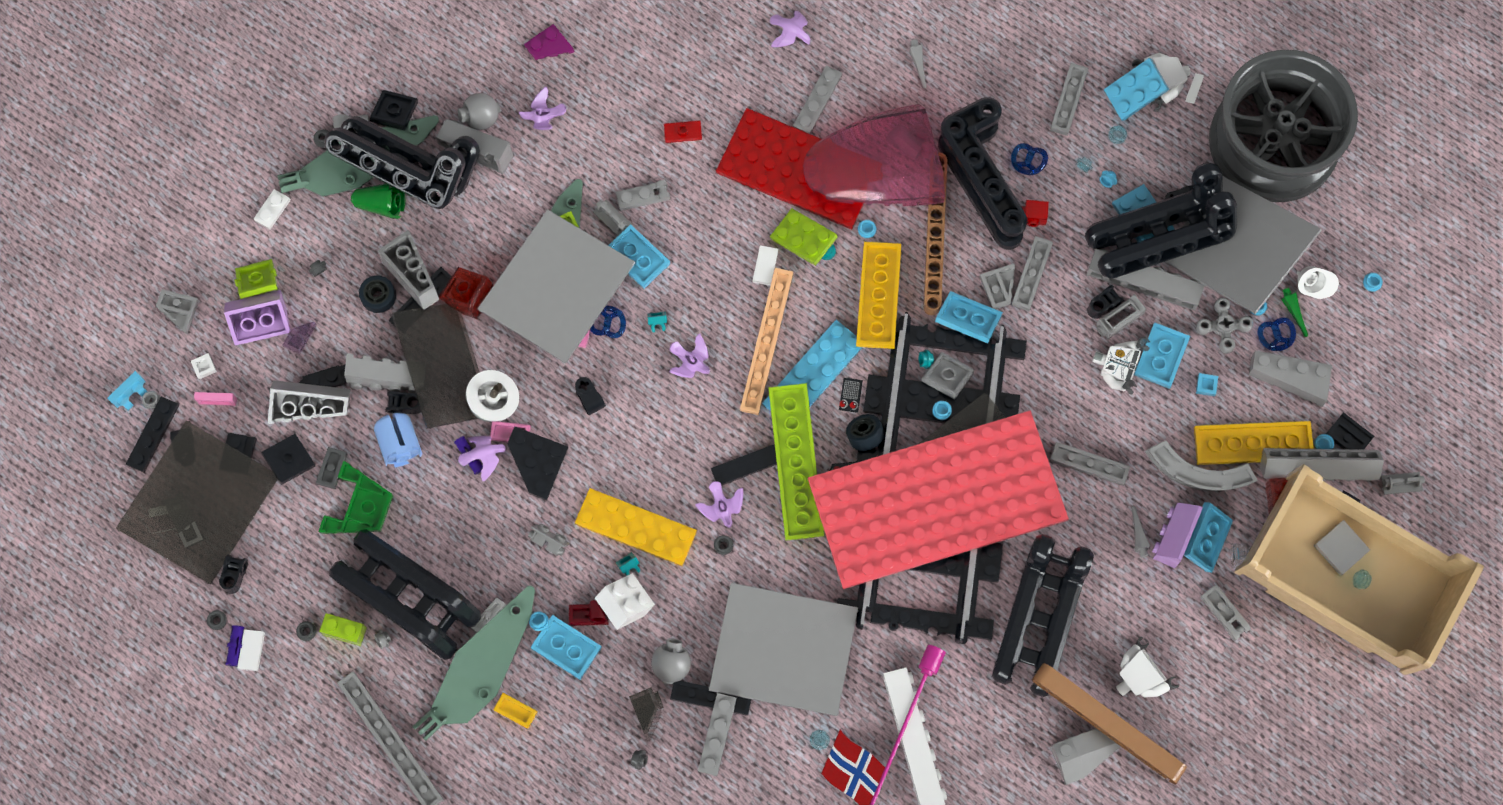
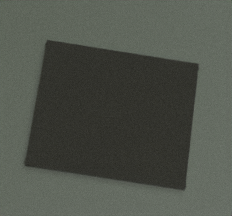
(197, 502)

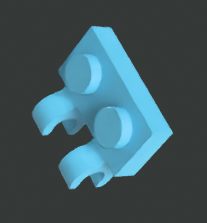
(121, 395)

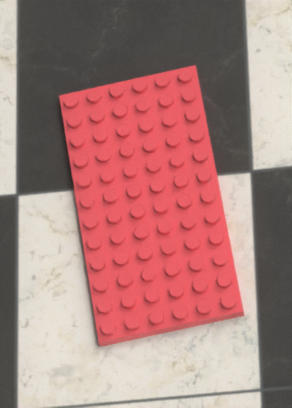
(937, 499)

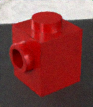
(1036, 212)

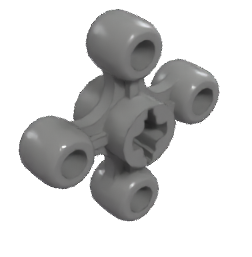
(1225, 333)

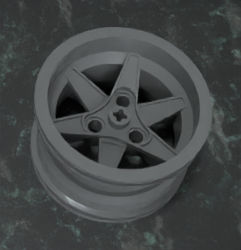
(1314, 84)

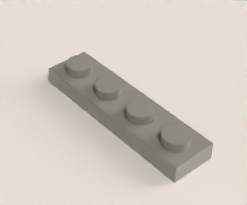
(818, 99)
(1069, 99)
(1032, 273)
(1090, 463)
(717, 734)

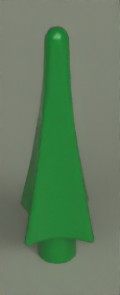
(1292, 304)

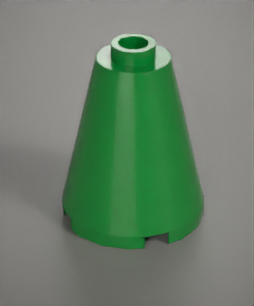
(380, 199)

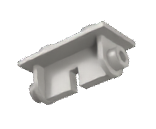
(611, 217)
(1402, 483)
(555, 541)

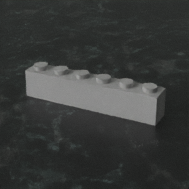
(1154, 283)
(1329, 463)

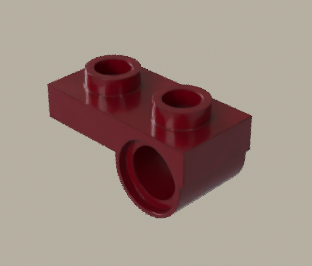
(587, 614)

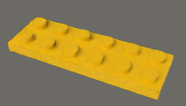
(878, 295)
(1246, 441)
(635, 527)

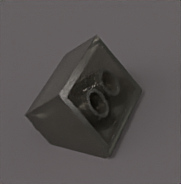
(647, 708)

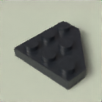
(536, 460)

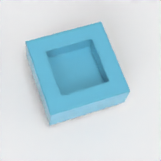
(1206, 384)

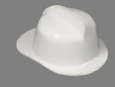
(1317, 282)

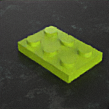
(803, 236)

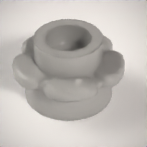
(146, 399)
(382, 639)

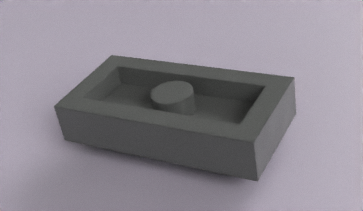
(331, 467)

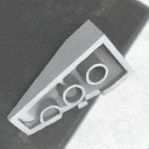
(1082, 754)

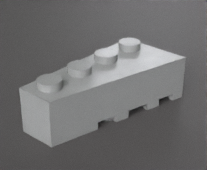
(493, 151)
(377, 374)
(1293, 375)
(306, 401)

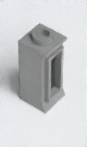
(1104, 327)

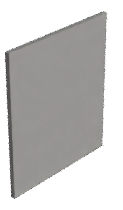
(1258, 254)
(556, 286)
(783, 649)

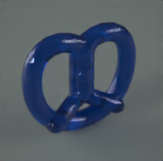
(1028, 160)
(607, 323)
(1277, 334)

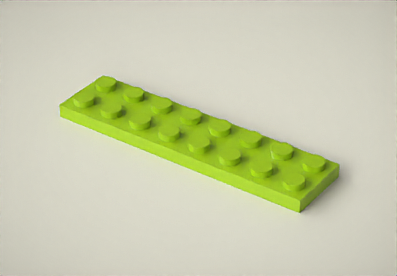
(795, 460)

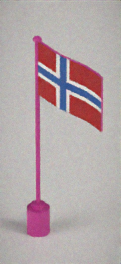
(857, 770)

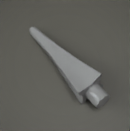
(917, 56)
(1141, 541)

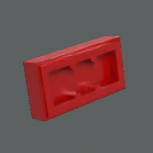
(682, 131)

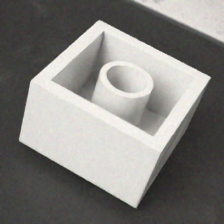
(624, 601)

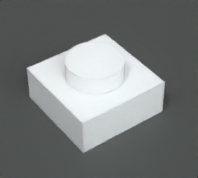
(203, 366)

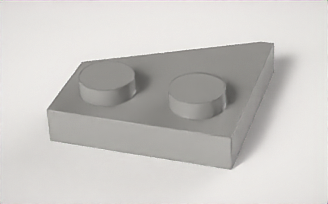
(999, 286)
(178, 308)

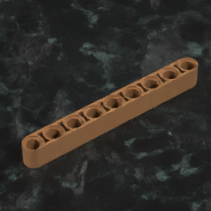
(935, 242)
(1109, 723)

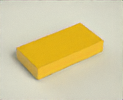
(515, 710)

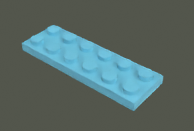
(822, 362)

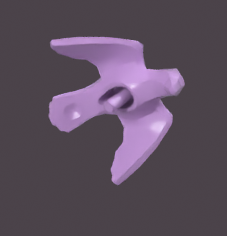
(791, 29)
(541, 113)
(692, 360)
(485, 451)
(722, 507)

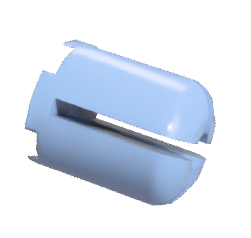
(397, 439)

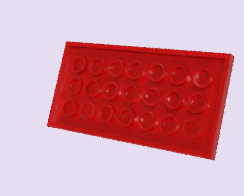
(771, 160)

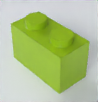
(343, 629)

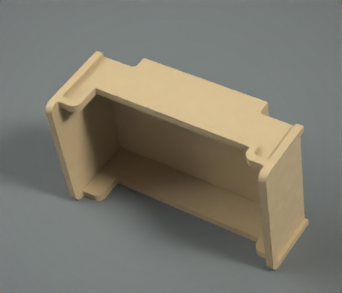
(1412, 589)

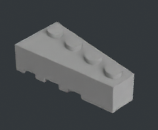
(407, 267)

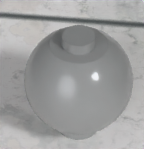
(479, 111)
(671, 661)

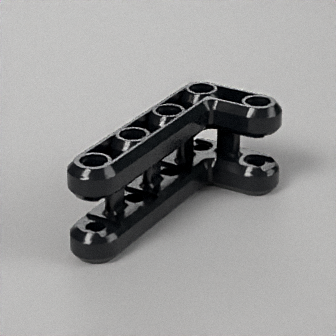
(444, 173)
(990, 195)
(1204, 198)
(387, 601)
(1024, 613)

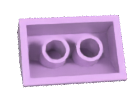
(257, 317)
(1176, 533)

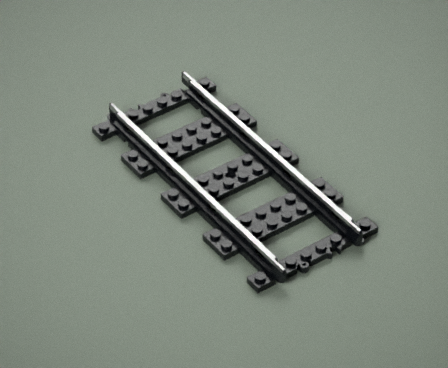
(910, 399)

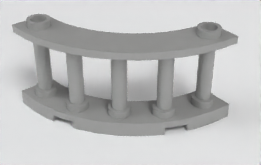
(1195, 477)

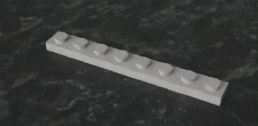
(389, 740)

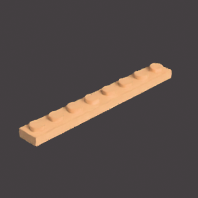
(766, 341)

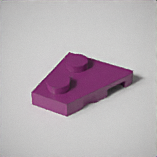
(548, 43)

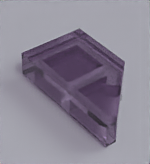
(299, 337)

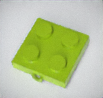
(256, 278)

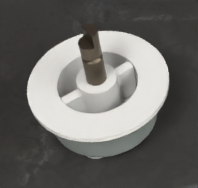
(492, 396)

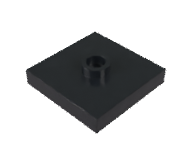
(393, 110)
(288, 459)

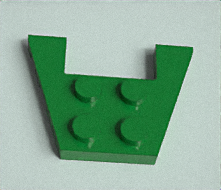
(366, 508)

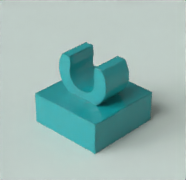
(657, 318)
(627, 563)

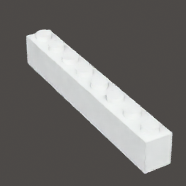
(915, 738)

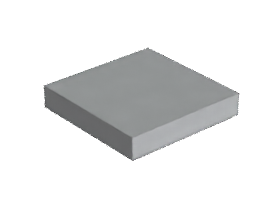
(948, 375)
(1342, 547)

